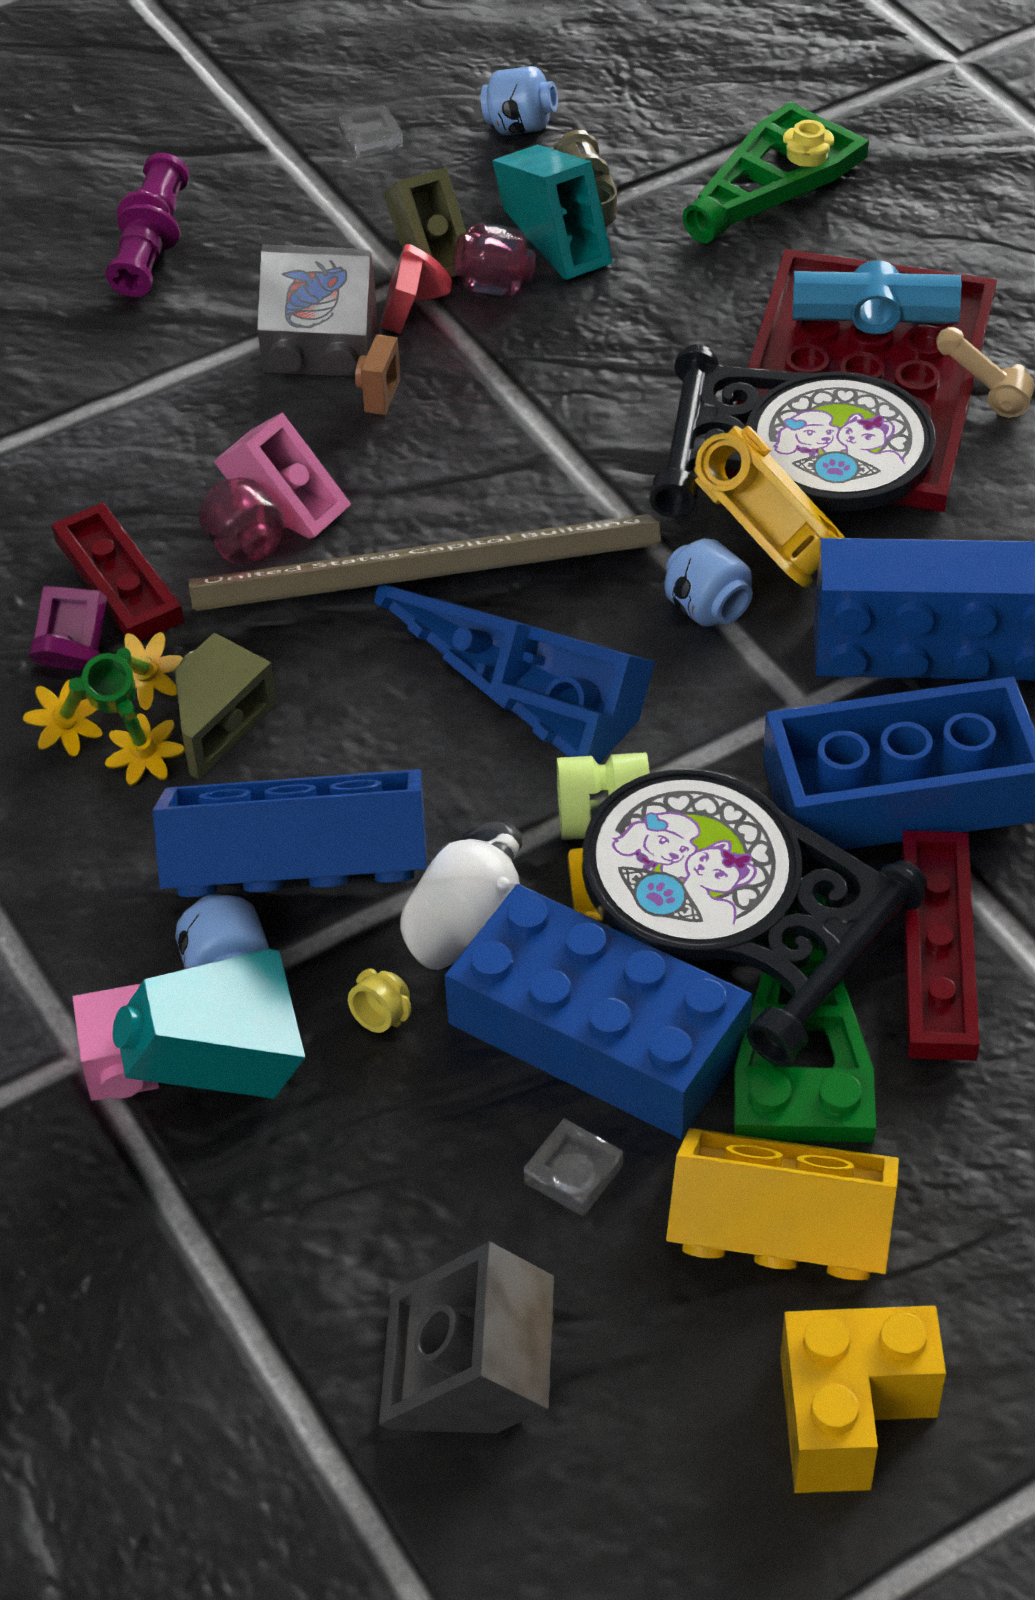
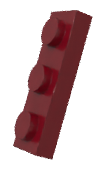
(116, 567)

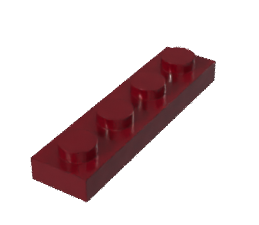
(941, 950)

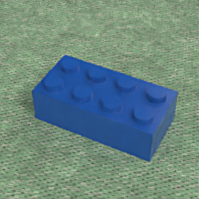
(925, 609)
(904, 763)
(290, 831)
(598, 1009)

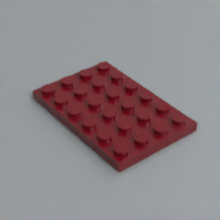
(900, 356)

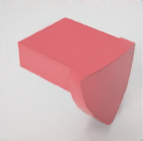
(414, 278)

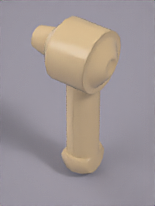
(1009, 387)

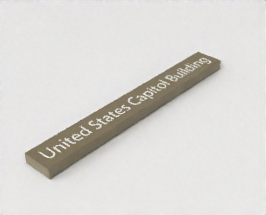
(423, 562)

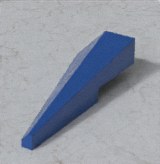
(561, 686)

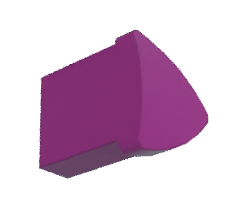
(68, 627)

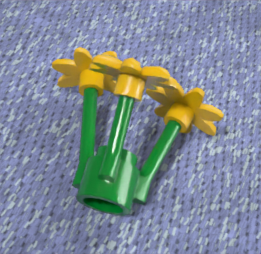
(110, 687)

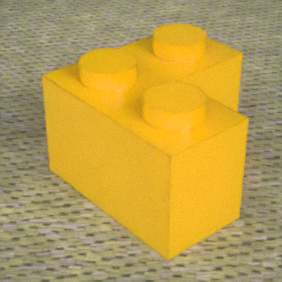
(844, 1375)

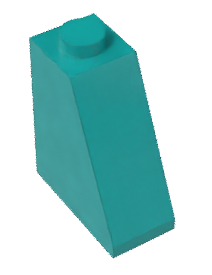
(556, 207)
(213, 1027)

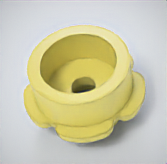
(808, 143)
(379, 1000)

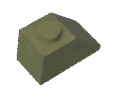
(427, 215)
(220, 699)

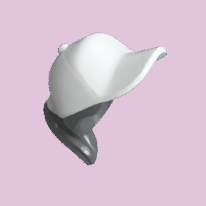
(460, 893)

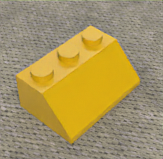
(783, 1203)

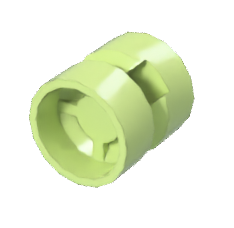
(583, 776)

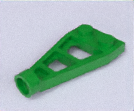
(726, 203)
(808, 1101)

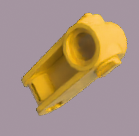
(765, 501)

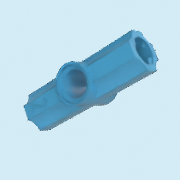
(876, 297)

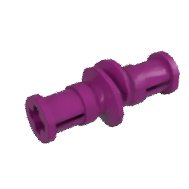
(147, 224)

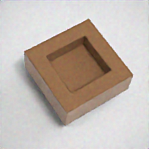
(379, 374)

